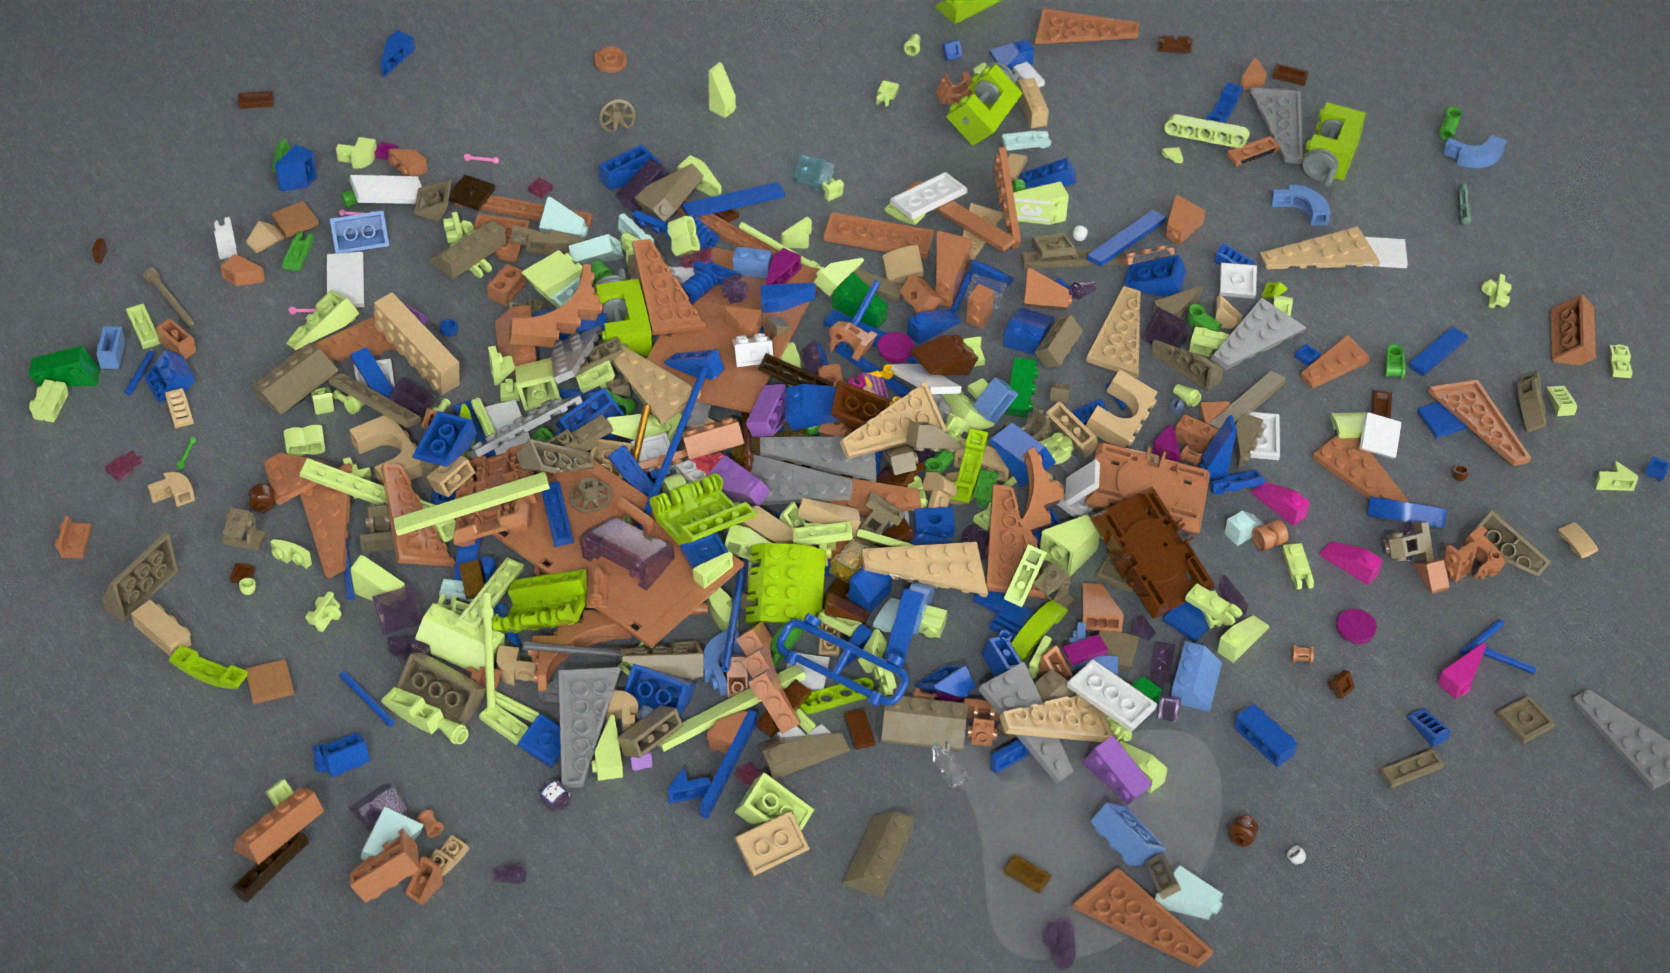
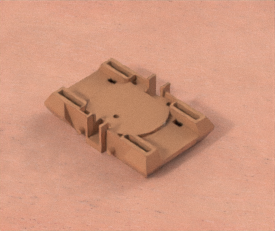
(1137, 474)
(505, 516)

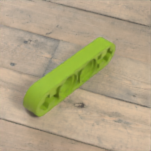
(837, 698)

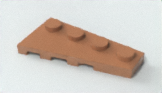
(1335, 362)

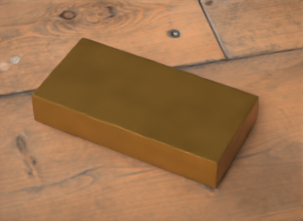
(471, 578)
(1027, 874)

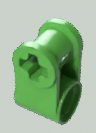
(1394, 361)

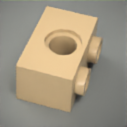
(448, 479)

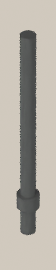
(572, 650)

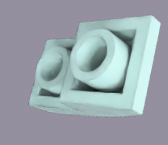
(887, 615)

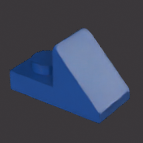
(684, 790)

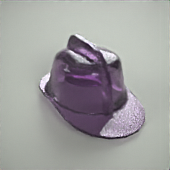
(975, 533)
(1060, 940)

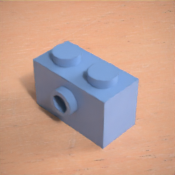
(752, 262)
(110, 347)
(995, 400)

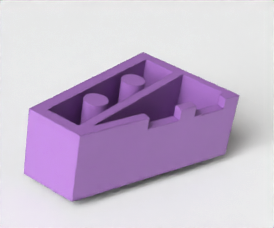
(768, 411)
(739, 482)
(1117, 770)

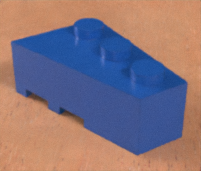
(622, 168)
(592, 408)

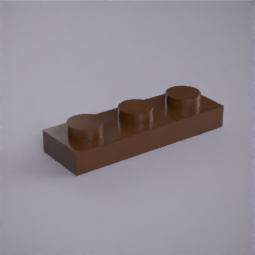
(796, 694)

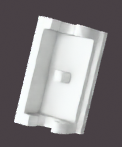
(225, 239)

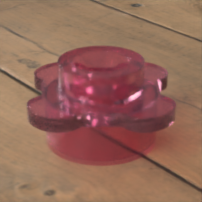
(745, 778)

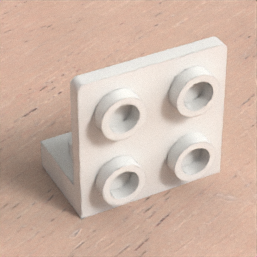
(751, 350)

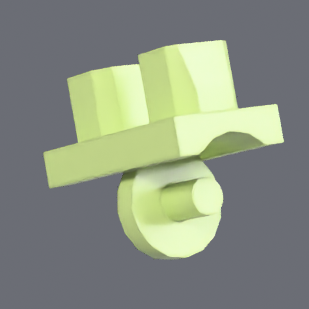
(458, 229)
(1497, 291)
(955, 426)
(326, 610)

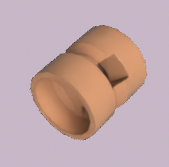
(1270, 535)

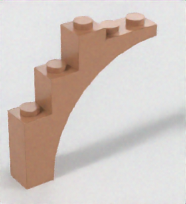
(545, 329)
(1040, 496)
(590, 630)
(765, 682)

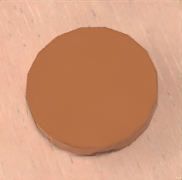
(610, 59)

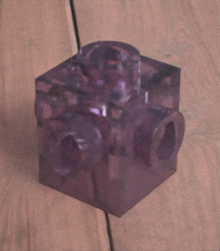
(734, 289)

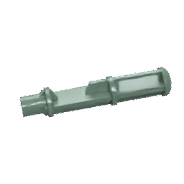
(1464, 205)

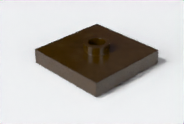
(471, 192)

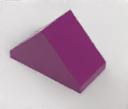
(1167, 443)

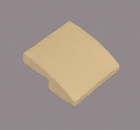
(902, 263)

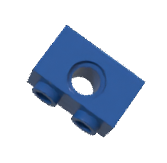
(934, 521)

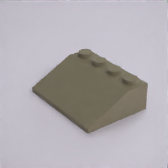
(141, 579)

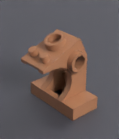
(951, 93)
(848, 332)
(1486, 553)
(983, 722)

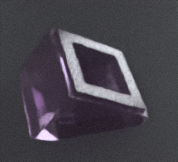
(1143, 628)
(1169, 708)

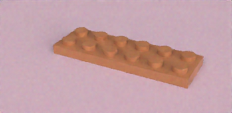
(876, 234)

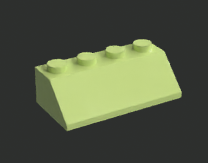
(454, 643)

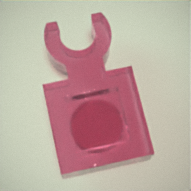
(703, 255)
(122, 467)

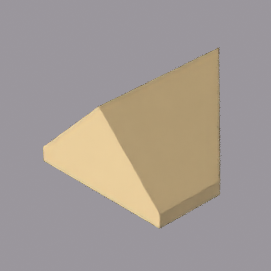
(264, 236)
(1226, 313)

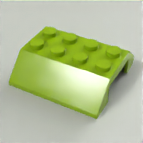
(697, 513)
(785, 583)
(544, 602)

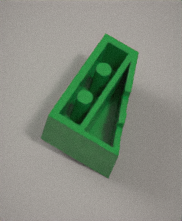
(849, 296)
(69, 366)
(1022, 381)

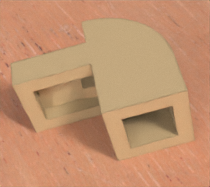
(175, 486)
(939, 488)
(511, 667)
(624, 707)

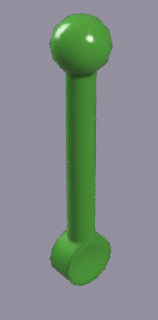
(180, 464)

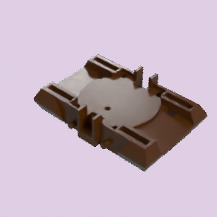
(1151, 552)

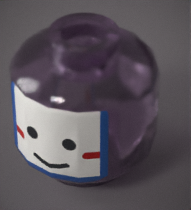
(554, 796)

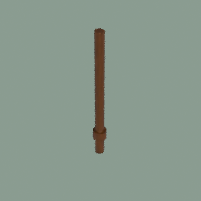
(747, 455)

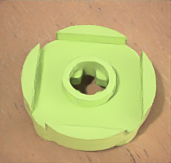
(1061, 444)
(885, 679)

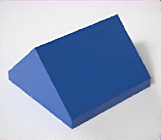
(989, 272)

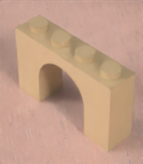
(1120, 430)
(387, 432)

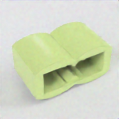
(683, 236)
(304, 440)

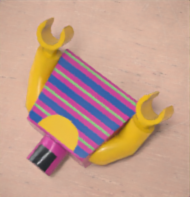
(875, 381)

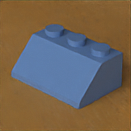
(359, 232)
(1196, 676)
(1126, 834)

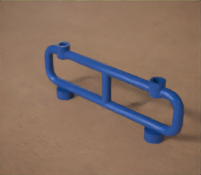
(811, 625)

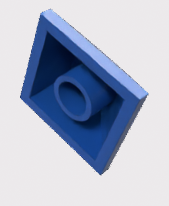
(1013, 53)
(949, 681)

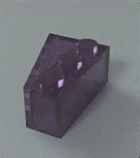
(648, 174)

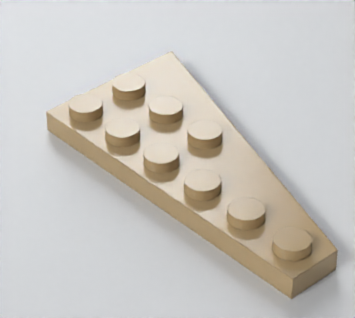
(1323, 252)
(1119, 337)
(654, 385)
(891, 425)
(936, 565)
(1058, 718)

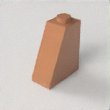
(1183, 220)
(1045, 293)
(1099, 609)

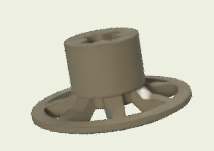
(616, 114)
(590, 492)

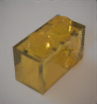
(847, 561)

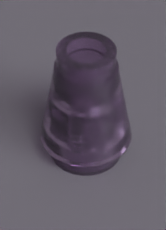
(1081, 289)
(511, 873)

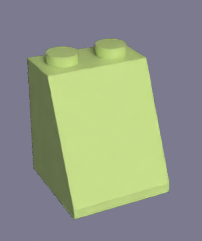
(552, 274)
(536, 383)
(1070, 543)

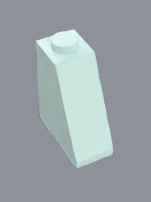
(562, 219)
(601, 248)
(386, 831)
(1194, 899)

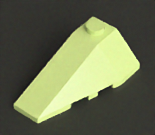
(331, 314)
(963, 407)

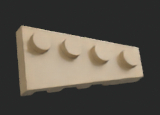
(990, 215)

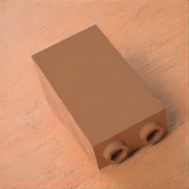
(951, 264)

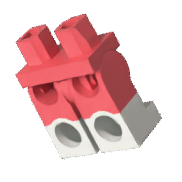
(698, 467)

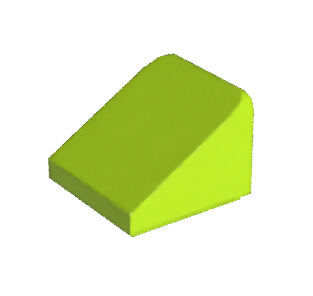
(1273, 289)

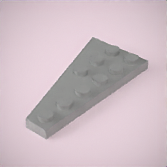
(583, 709)
(1636, 743)

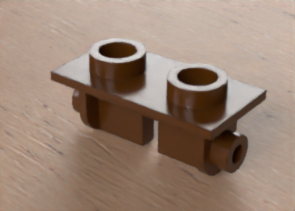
(1168, 44)

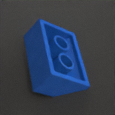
(659, 688)

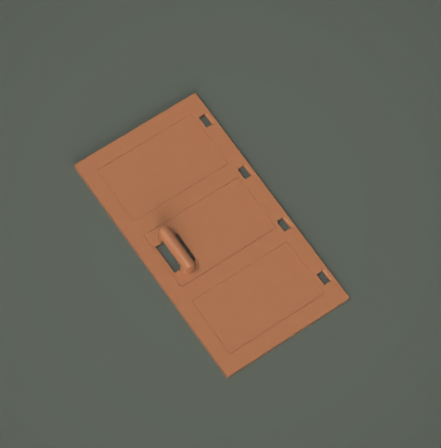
(735, 386)
(653, 610)

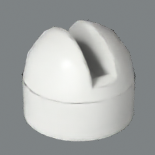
(1080, 233)
(1296, 855)

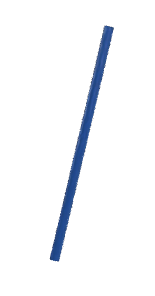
(676, 438)
(734, 617)

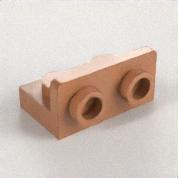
(73, 539)
(1460, 561)

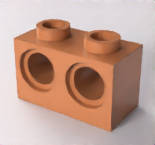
(506, 285)

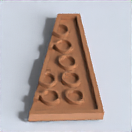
(1005, 194)

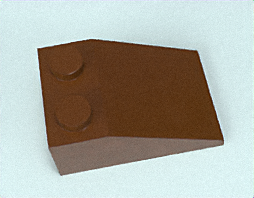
(946, 356)
(856, 406)

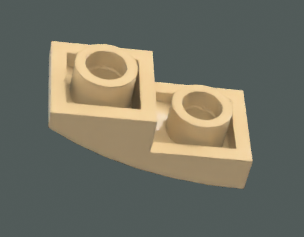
(1578, 539)
(826, 647)
(449, 854)

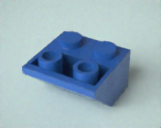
(296, 169)
(169, 374)
(869, 588)

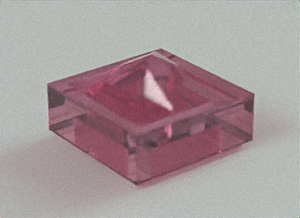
(540, 187)

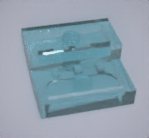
(813, 171)

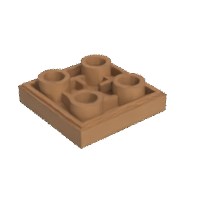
(295, 219)
(269, 681)

